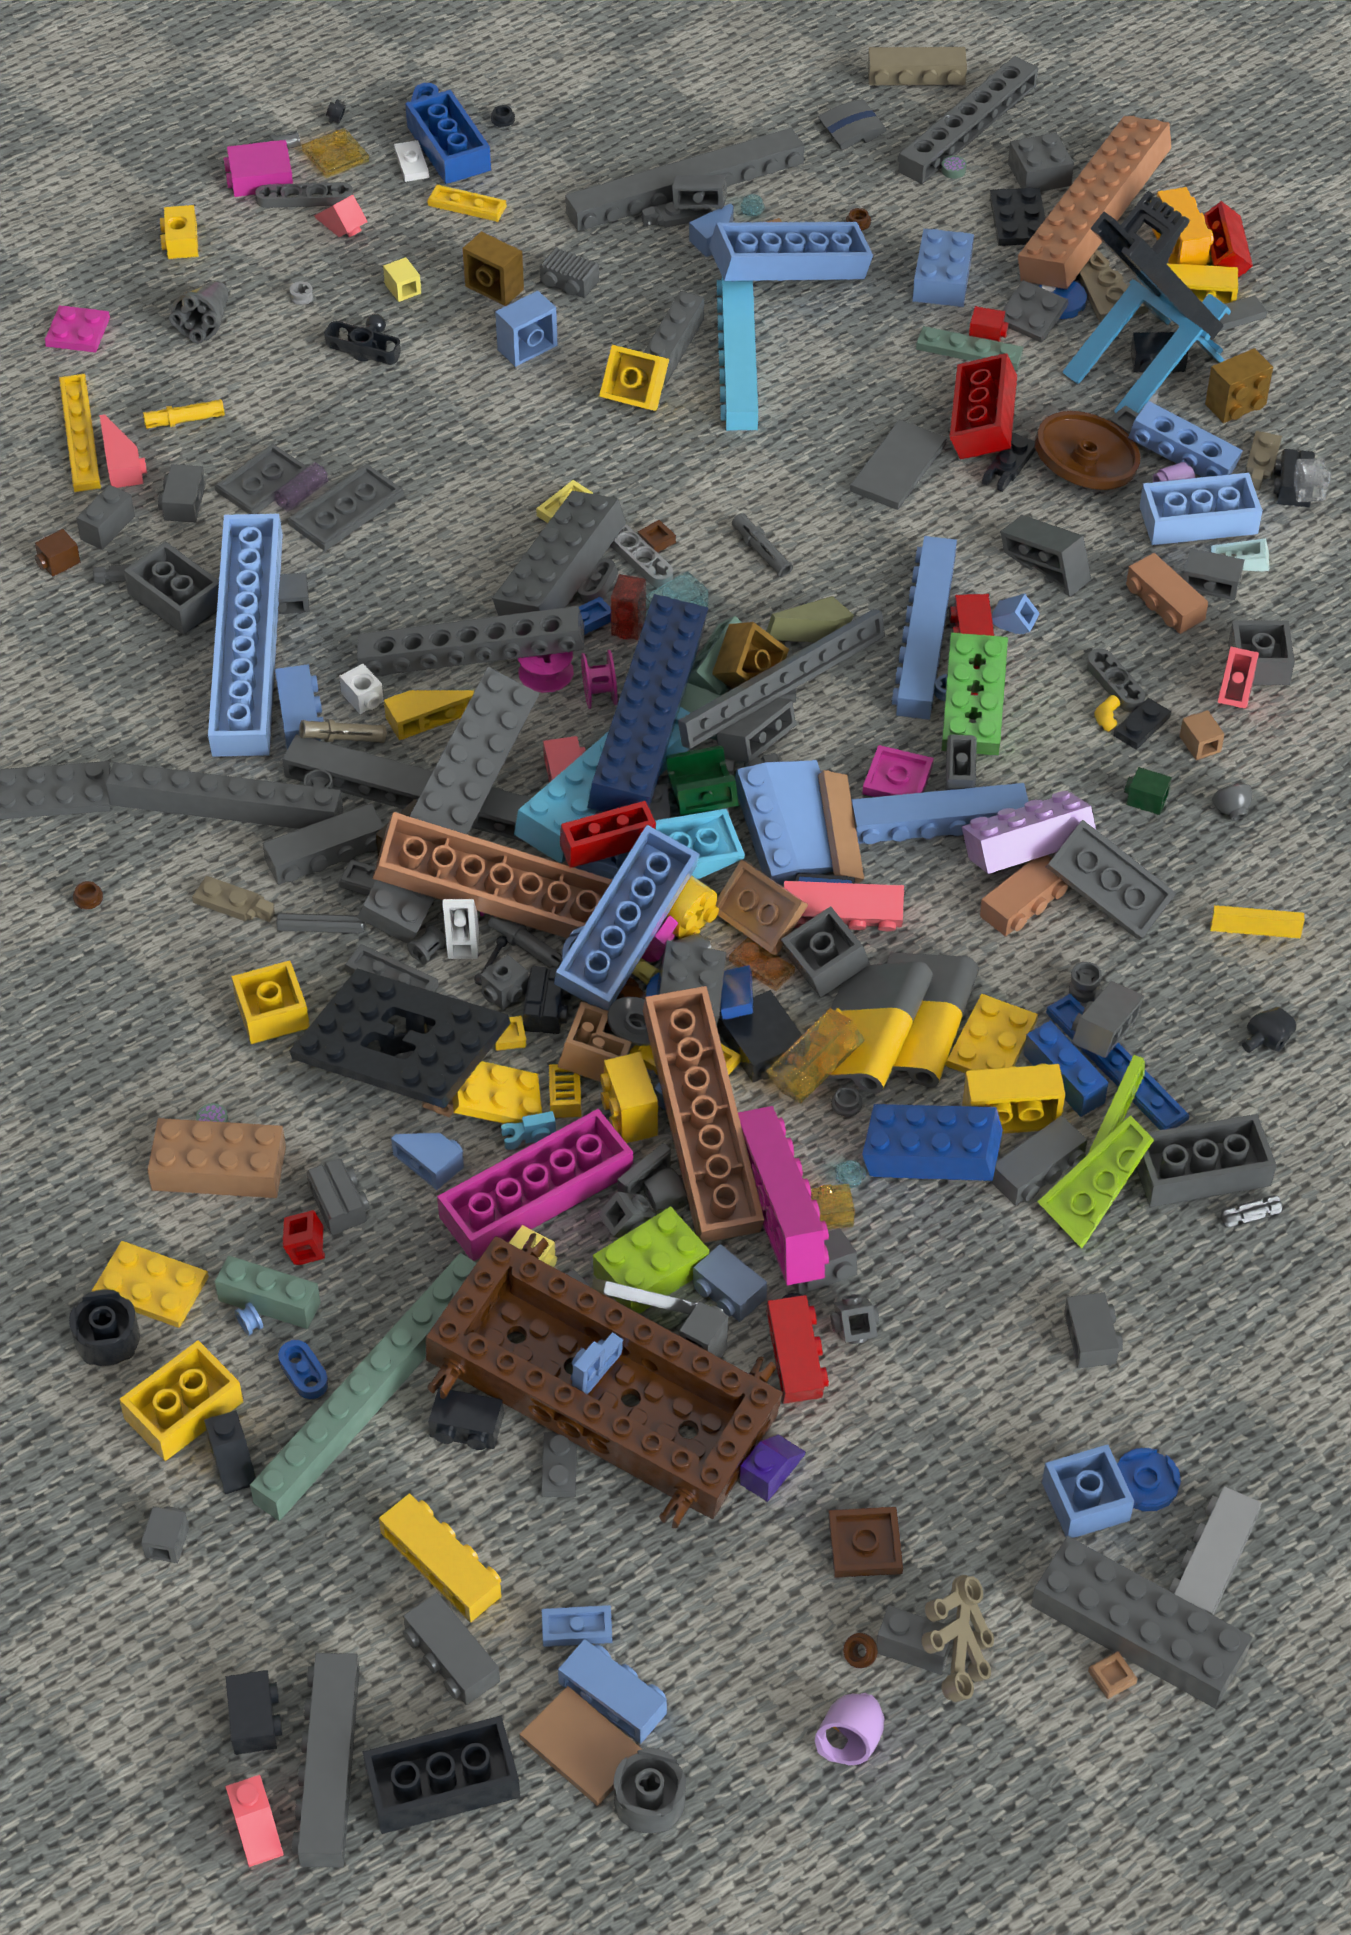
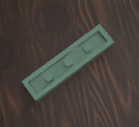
(965, 346)

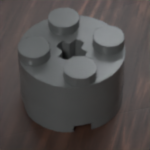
(647, 1810)

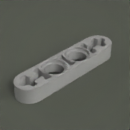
(639, 550)

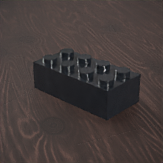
(441, 1774)

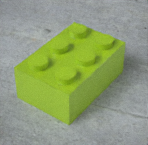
(651, 1257)

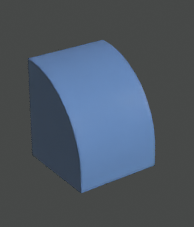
(1015, 614)

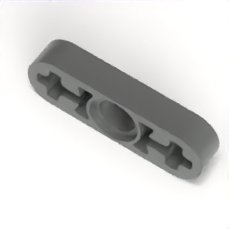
(1115, 669)

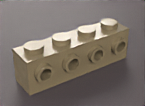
(917, 65)

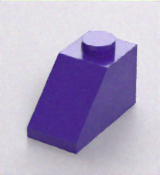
(769, 1466)

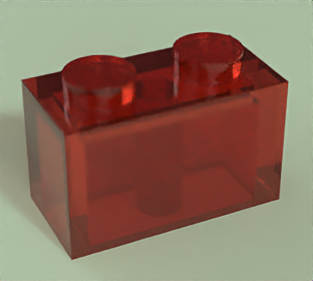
(628, 607)

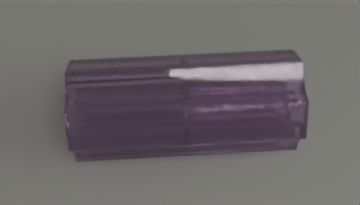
(301, 486)

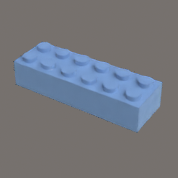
(790, 251)
(626, 918)

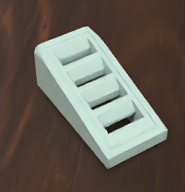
(1252, 551)

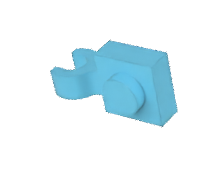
(530, 1129)

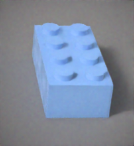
(1200, 508)

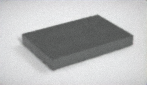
(255, 482)

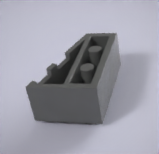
(1050, 550)

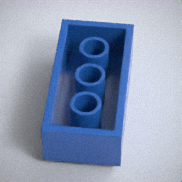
(448, 136)
(933, 1142)

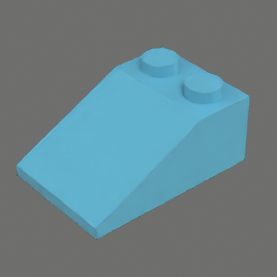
(707, 834)

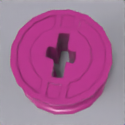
(549, 676)
(599, 679)

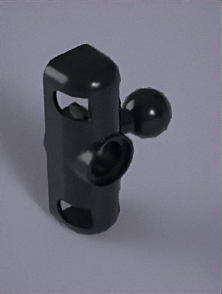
(364, 342)

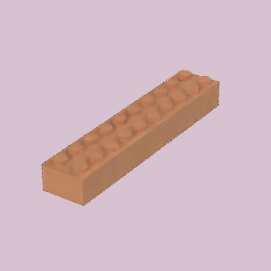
(1105, 184)

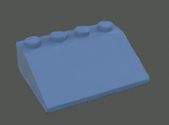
(785, 818)

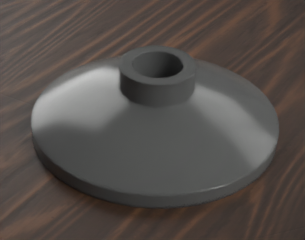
(628, 1021)

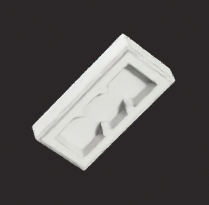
(411, 161)

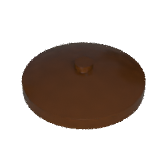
(1087, 450)

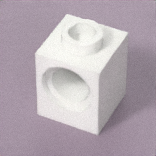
(361, 689)

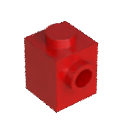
(988, 324)

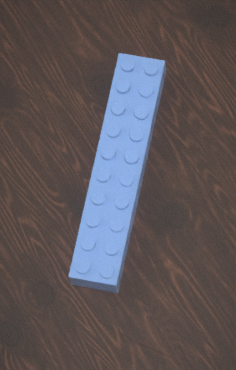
(245, 636)

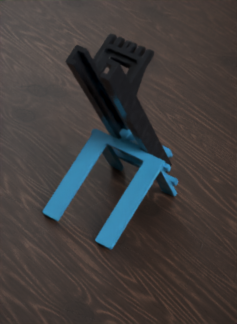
(1164, 296)

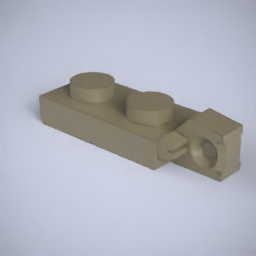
(1263, 457)
(232, 900)

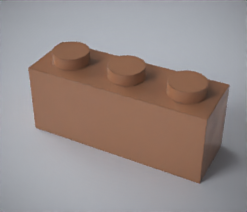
(1166, 593)
(1022, 896)

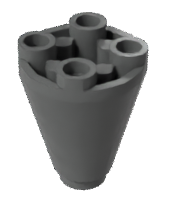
(200, 311)

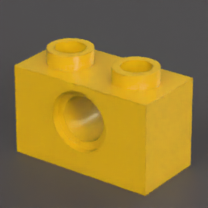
(180, 232)

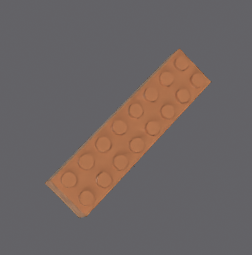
(495, 876)
(702, 1115)

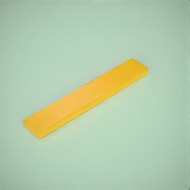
(79, 433)

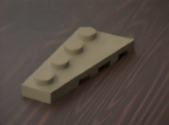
(1103, 285)

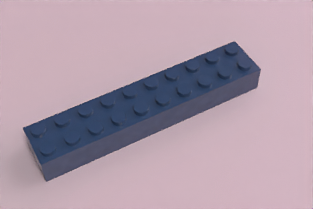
(648, 704)

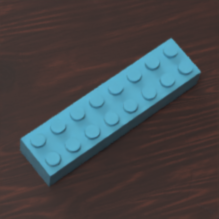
(568, 798)

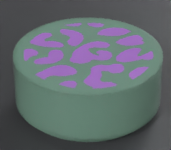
(953, 167)
(212, 1112)

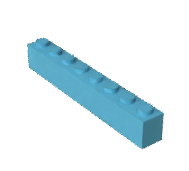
(737, 355)

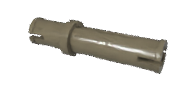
(333, 731)

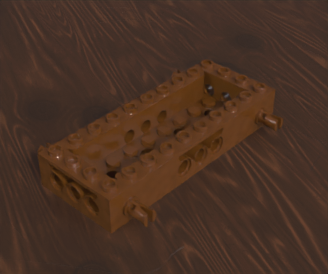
(667, 1373)

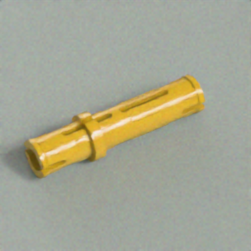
(176, 415)

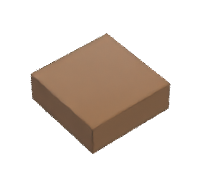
(1112, 1675)

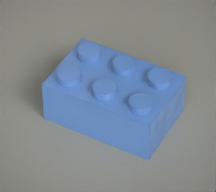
(943, 267)

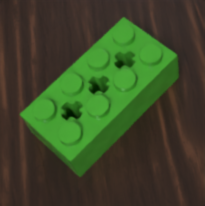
(989, 683)

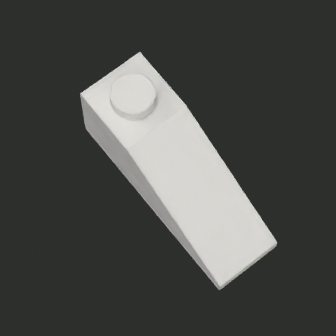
(461, 928)

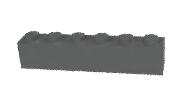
(328, 1760)

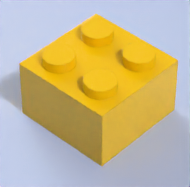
(634, 377)
(270, 1002)
(630, 1097)

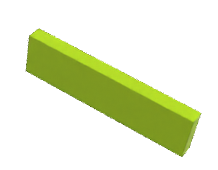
(1122, 1099)

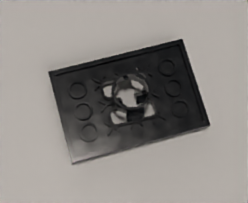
(439, 1058)

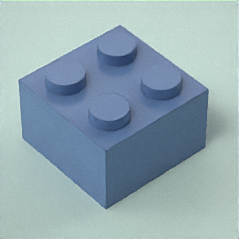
(526, 328)
(1087, 1491)

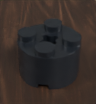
(104, 1328)

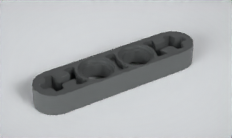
(304, 193)

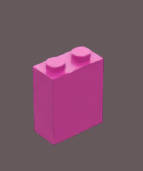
(257, 166)

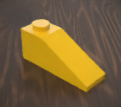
(424, 710)

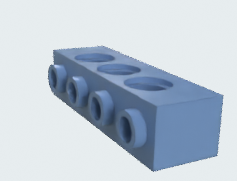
(1183, 442)

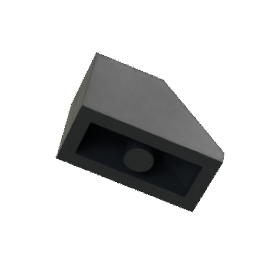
(230, 1451)

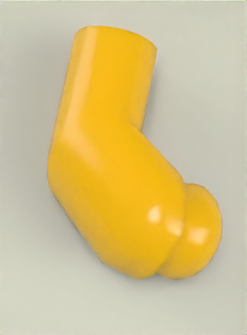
(1104, 713)

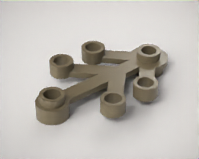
(965, 1596)

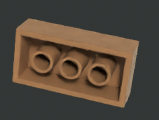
(217, 1158)

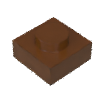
(658, 536)

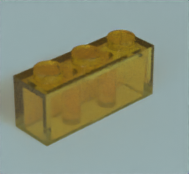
(815, 1055)

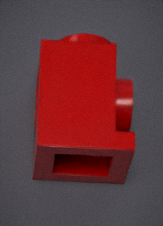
(303, 1238)

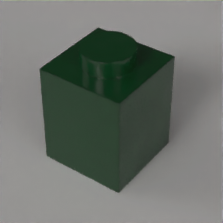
(1148, 790)

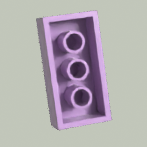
(1024, 832)

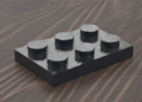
(1016, 214)

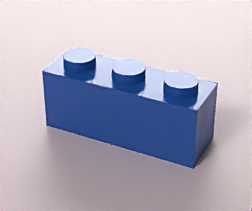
(1082, 1082)

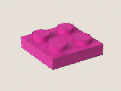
(77, 328)
(897, 773)

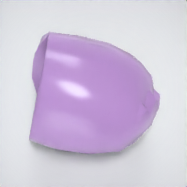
(859, 1721)

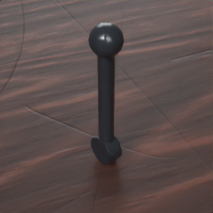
(501, 942)

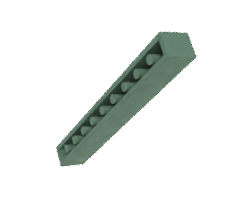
(356, 1398)

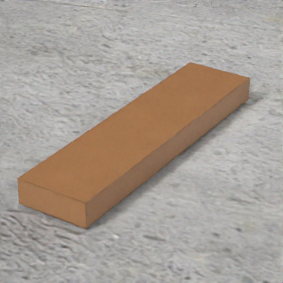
(840, 825)

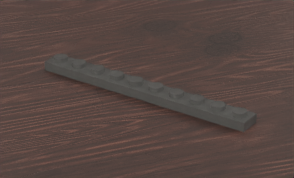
(780, 679)

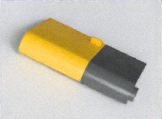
(882, 1006)
(938, 1017)

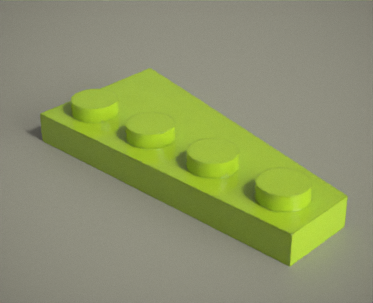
(1094, 1183)

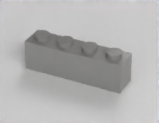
(1217, 1549)

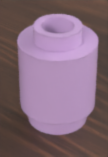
(1174, 472)

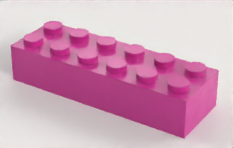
(535, 1183)
(785, 1198)

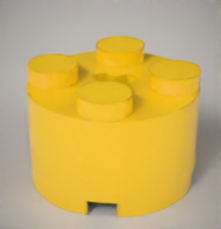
(693, 908)

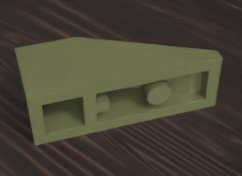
(809, 621)

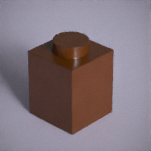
(57, 552)

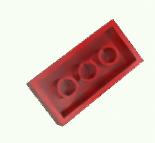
(983, 406)

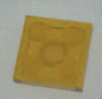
(335, 153)

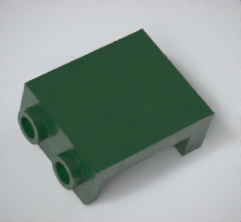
(701, 781)

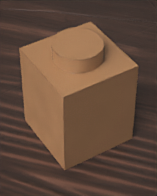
(1201, 735)

